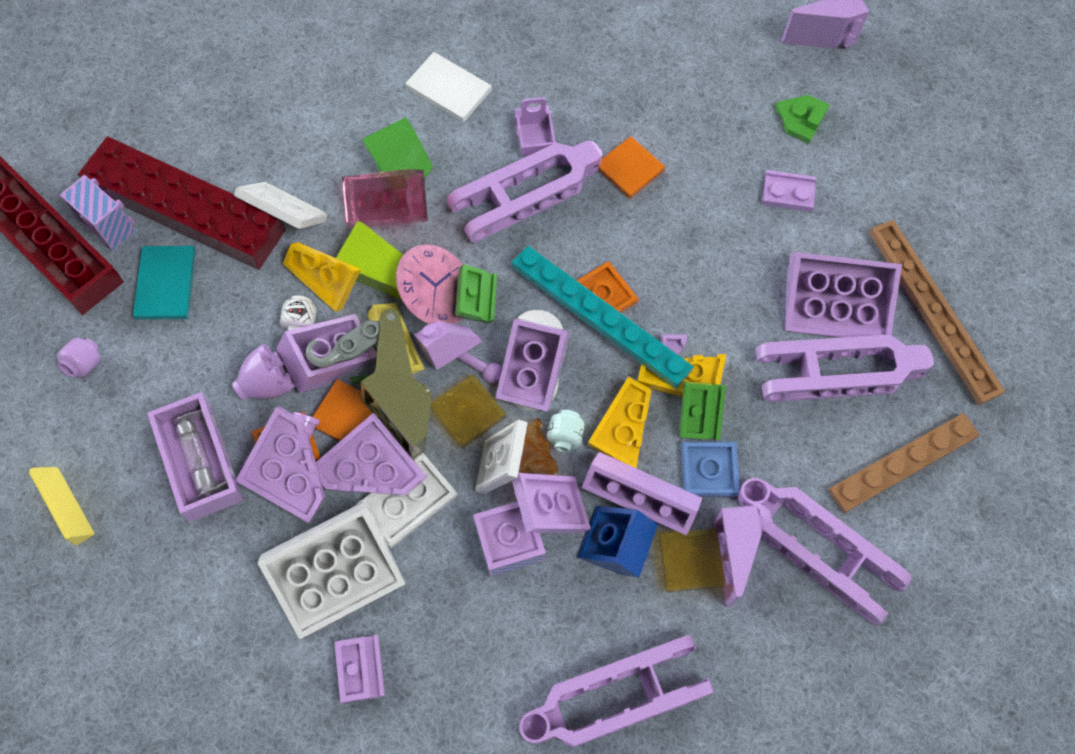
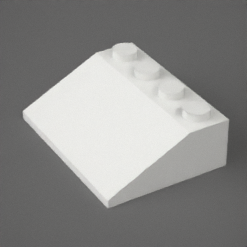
(331, 570)

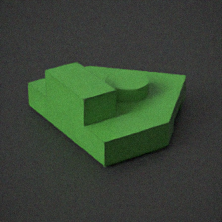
(802, 116)

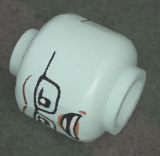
(565, 430)

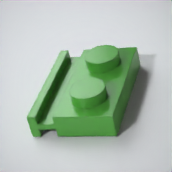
(476, 294)
(702, 410)

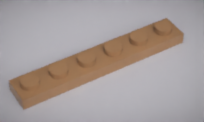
(903, 463)

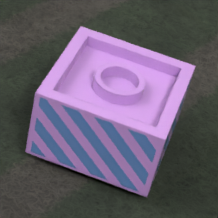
(98, 211)
(505, 540)

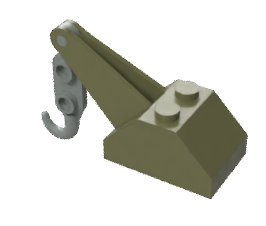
(391, 389)

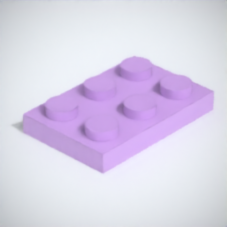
(550, 504)

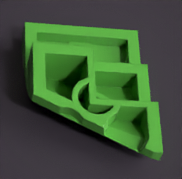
(397, 148)

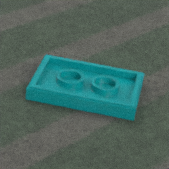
(164, 282)

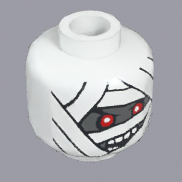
(297, 313)

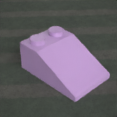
(826, 23)
(327, 333)
(532, 364)
(738, 539)

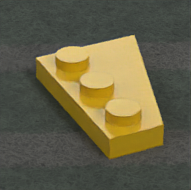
(322, 273)
(704, 371)
(623, 424)

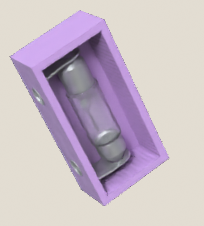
(195, 457)

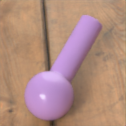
(491, 372)

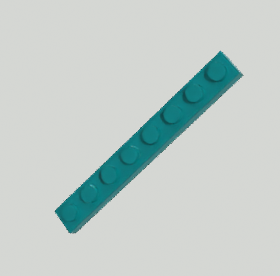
(602, 317)

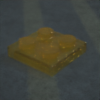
(467, 411)
(691, 560)

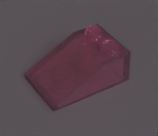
(385, 198)

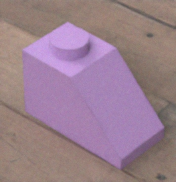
(445, 342)

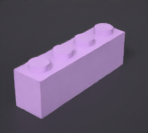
(643, 492)

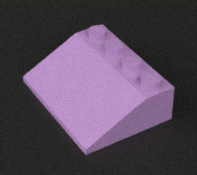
(840, 295)

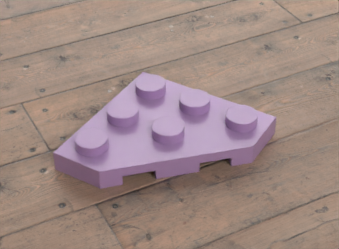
(370, 462)
(285, 467)

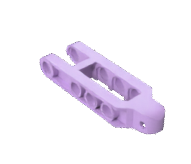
(507, 212)
(909, 362)
(860, 551)
(547, 720)

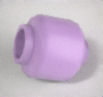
(78, 357)

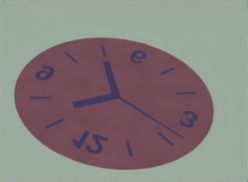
(429, 283)

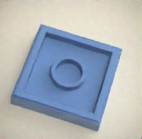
(710, 468)

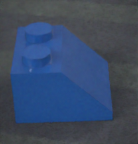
(618, 540)

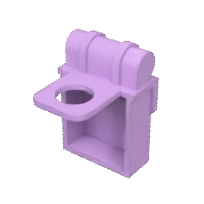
(534, 126)

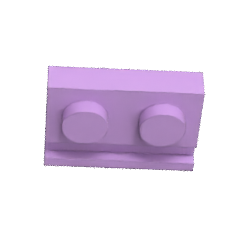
(789, 190)
(359, 669)

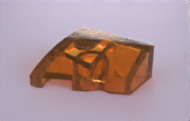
(537, 452)

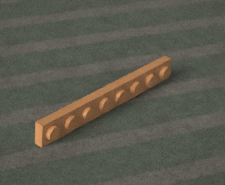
(937, 314)

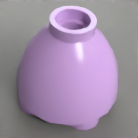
(262, 375)

